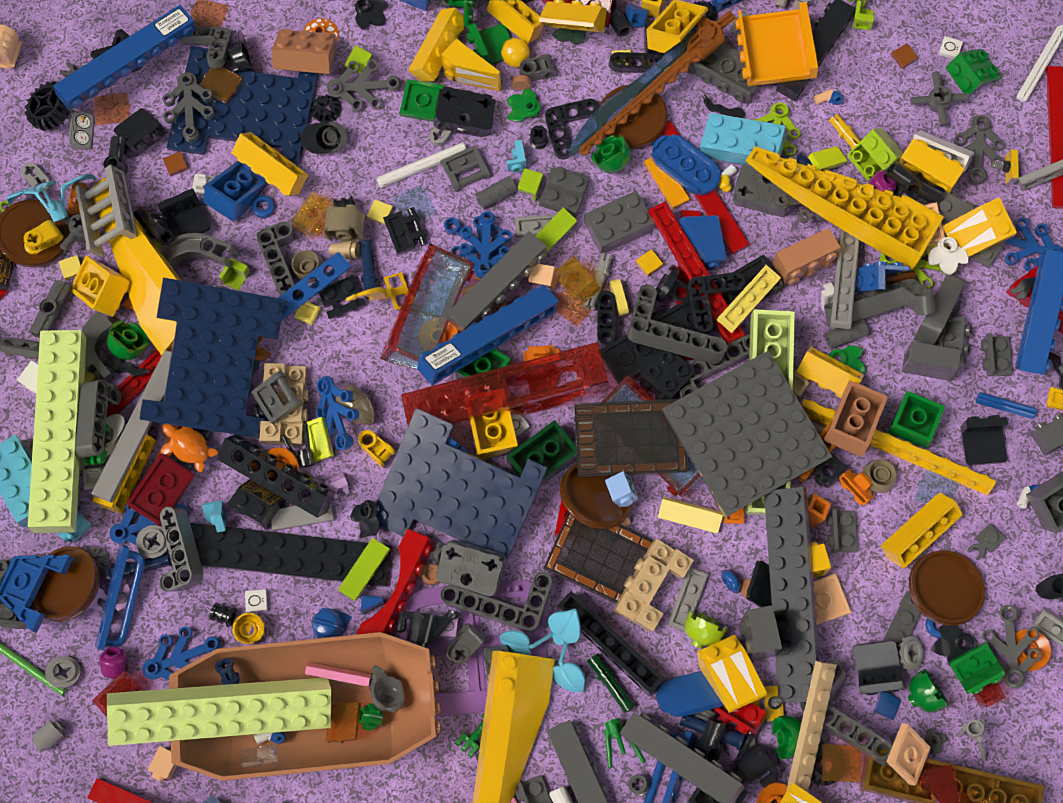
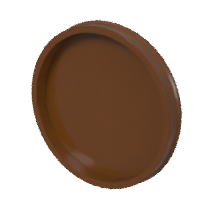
(644, 126)
(17, 221)
(591, 501)
(946, 587)
(69, 595)

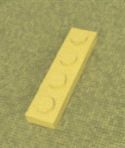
(748, 298)

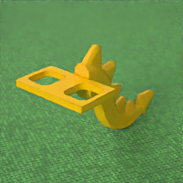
(380, 293)

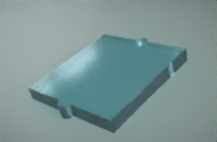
(414, 198)
(933, 484)

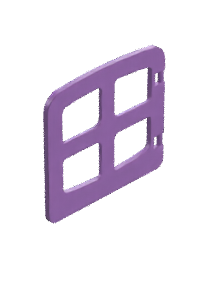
(475, 699)

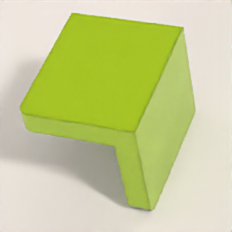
(862, 18)
(360, 56)
(531, 182)
(235, 276)

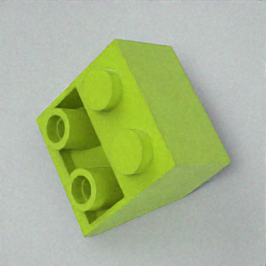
(874, 153)

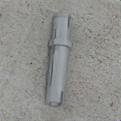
(600, 274)

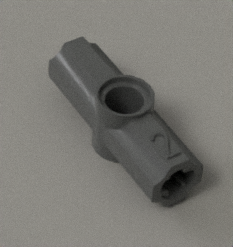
(56, 299)

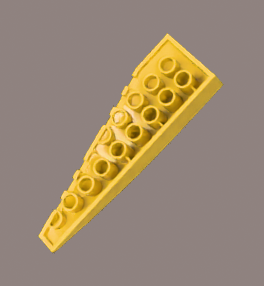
(878, 218)
(144, 268)
(512, 717)

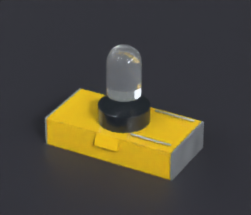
(1009, 166)
(772, 703)

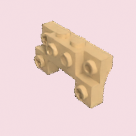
(292, 424)
(646, 581)

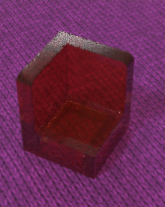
(989, 695)

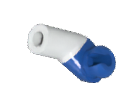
(1023, 500)
(276, 737)

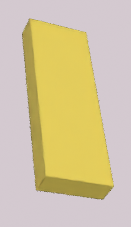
(690, 514)

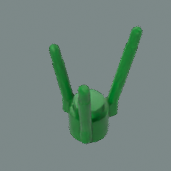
(613, 729)

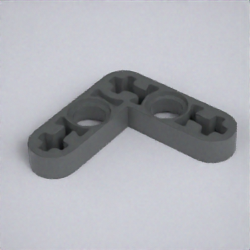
(215, 40)

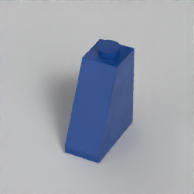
(706, 239)

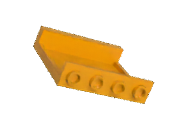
(777, 46)

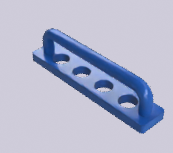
(339, 266)
(123, 554)
(675, 780)

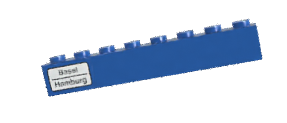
(124, 58)
(487, 334)

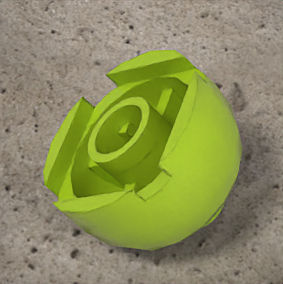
(703, 630)

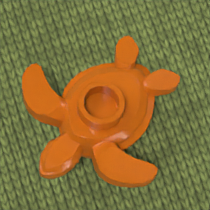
(187, 446)

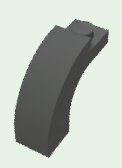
(96, 332)

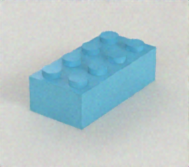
(734, 138)
(15, 478)

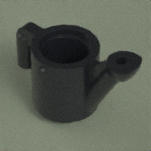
(424, 627)
(753, 763)

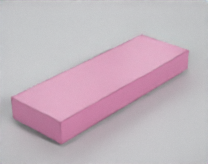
(337, 674)

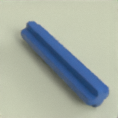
(1006, 405)

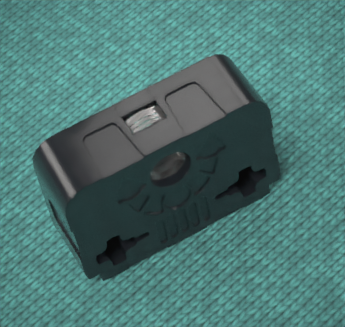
(464, 106)

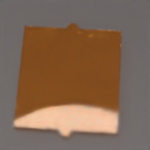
(208, 13)
(221, 83)
(111, 109)
(570, 308)
(344, 722)
(841, 763)

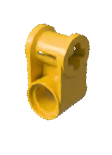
(42, 237)
(378, 450)

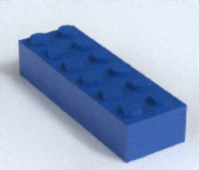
(1042, 314)

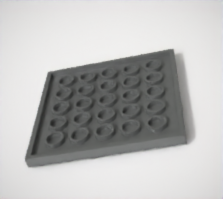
(746, 433)

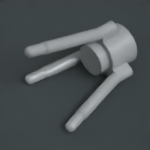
(975, 731)

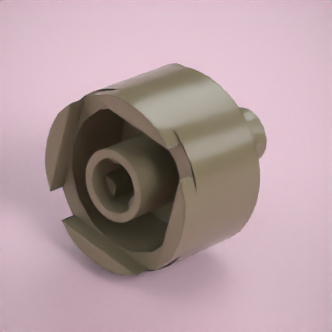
(344, 223)

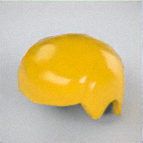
(514, 52)
(242, 627)

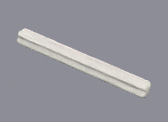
(1041, 64)
(418, 166)

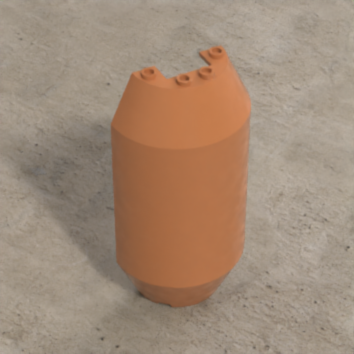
(307, 749)

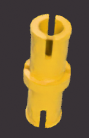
(844, 130)

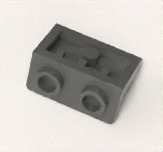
(956, 336)
(997, 355)
(843, 531)
(532, 791)

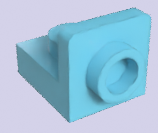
(519, 160)
(215, 513)
(81, 527)

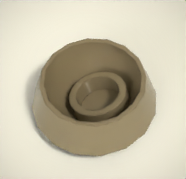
(305, 260)
(881, 481)

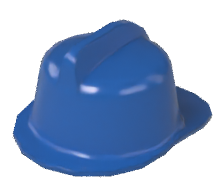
(329, 623)

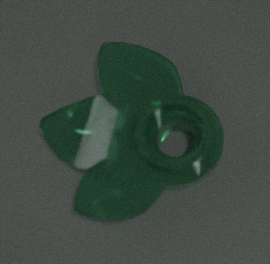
(575, 36)

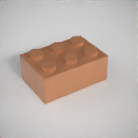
(304, 51)
(806, 257)
(855, 418)

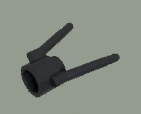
(304, 456)

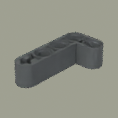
(273, 248)
(944, 303)
(92, 415)
(180, 542)

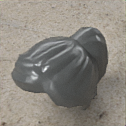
(386, 691)

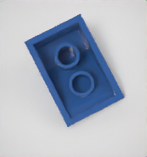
(233, 190)

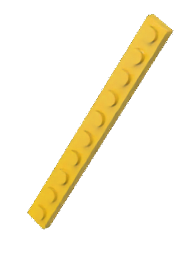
(911, 453)

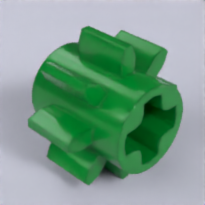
(370, 717)

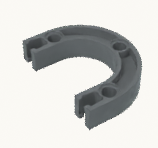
(196, 246)

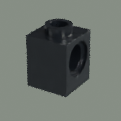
(834, 465)

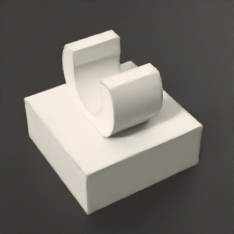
(199, 183)
(827, 294)

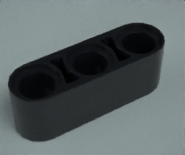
(605, 311)

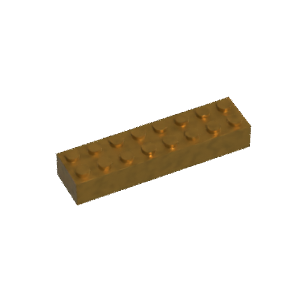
(972, 784)

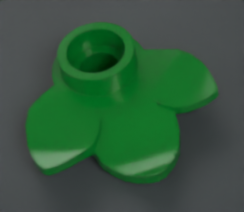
(520, 105)
(850, 357)

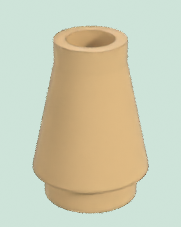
(347, 249)

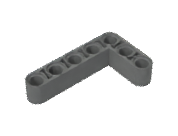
(895, 295)
(669, 333)
(709, 369)
(501, 607)
(858, 731)

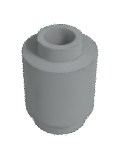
(48, 735)

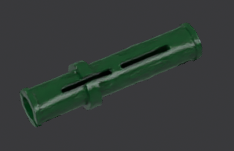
(610, 683)

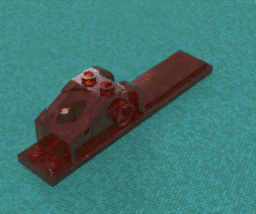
(490, 390)

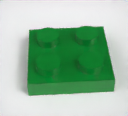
(419, 100)

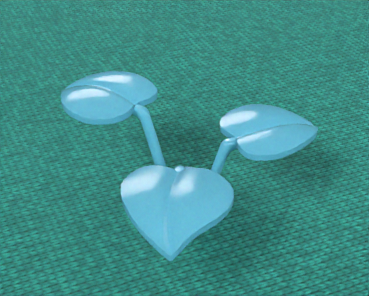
(54, 207)
(564, 630)

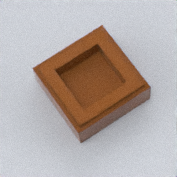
(904, 56)
(175, 163)

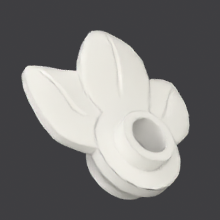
(947, 259)

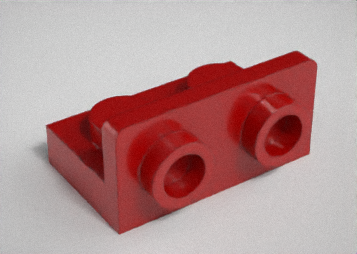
(747, 718)

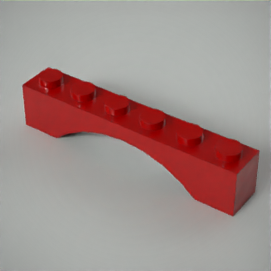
(413, 554)

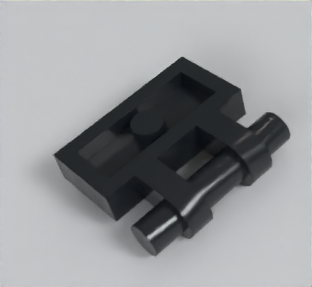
(399, 232)
(338, 292)

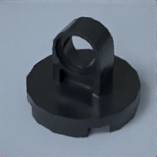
(669, 284)

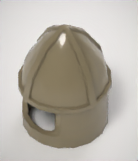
(362, 403)

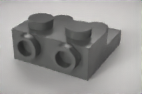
(564, 190)

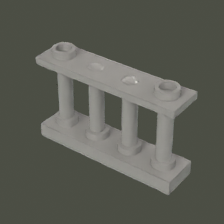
(120, 213)

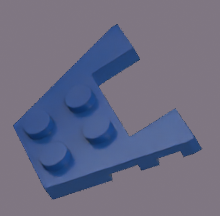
(23, 582)

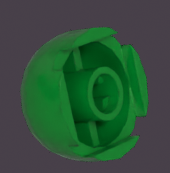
(612, 154)
(127, 340)
(926, 693)
(787, 734)

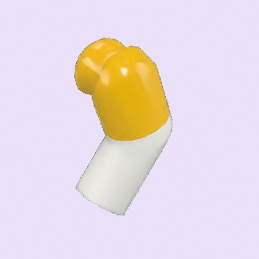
(724, 183)

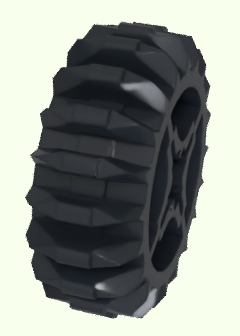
(45, 108)

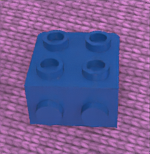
(872, 276)

